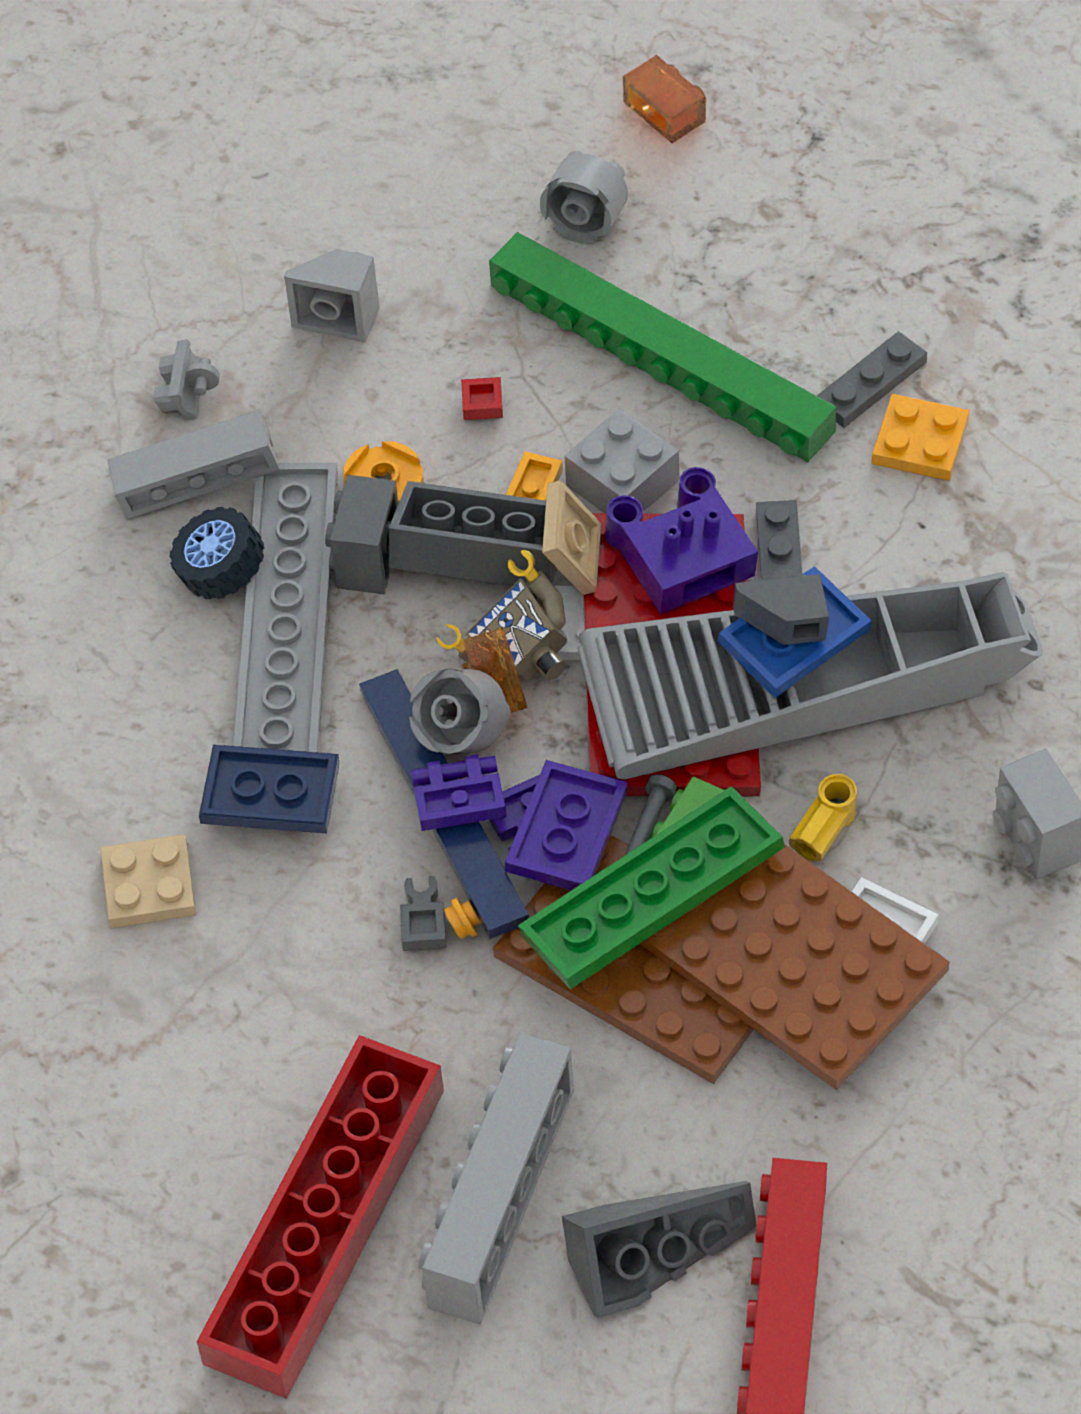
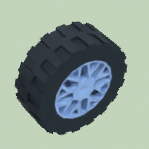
(217, 553)

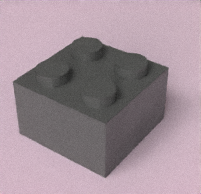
(362, 534)

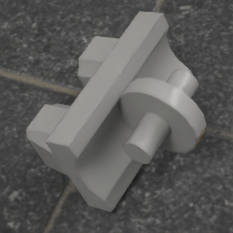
(188, 380)

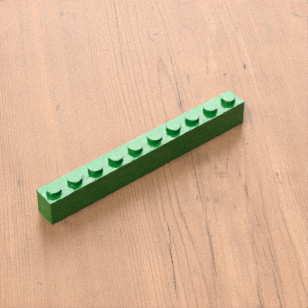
(663, 347)

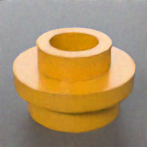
(462, 918)

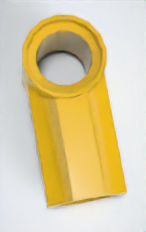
(825, 819)

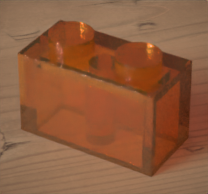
(664, 98)

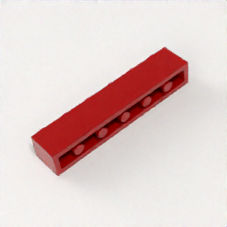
(786, 1290)

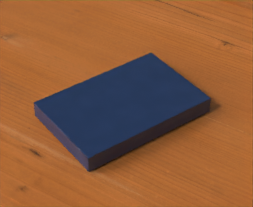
(269, 789)

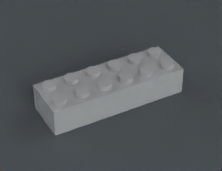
(497, 1178)

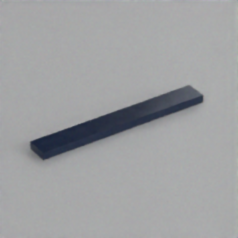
(465, 844)

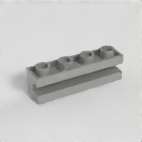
(192, 464)

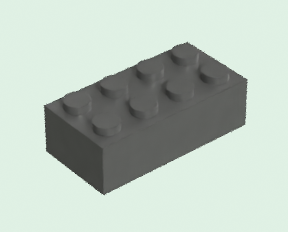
(467, 534)

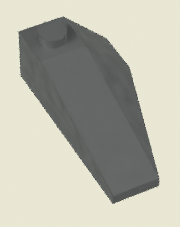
(642, 1243)

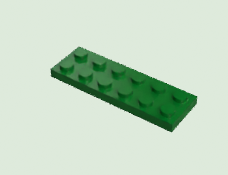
(651, 887)

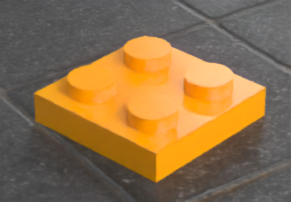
(920, 437)

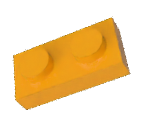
(534, 475)

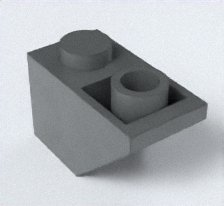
(784, 608)

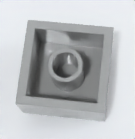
(620, 461)
(1039, 814)

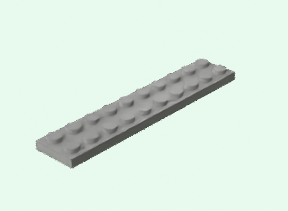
(287, 610)

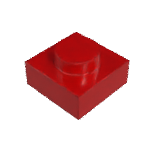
(482, 398)

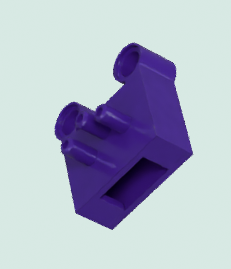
(685, 549)

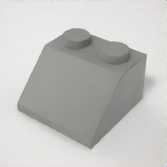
(334, 295)

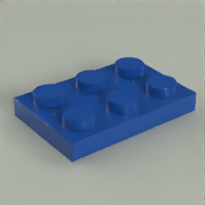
(782, 665)

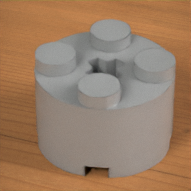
(584, 197)
(458, 711)

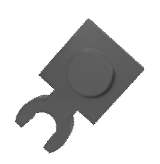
(422, 918)

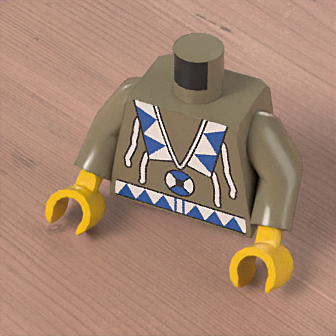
(531, 620)

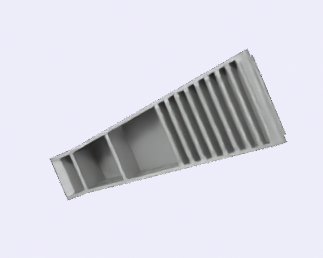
(680, 698)

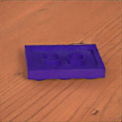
(566, 826)

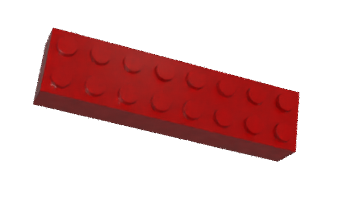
(321, 1217)

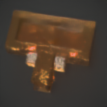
(493, 656)

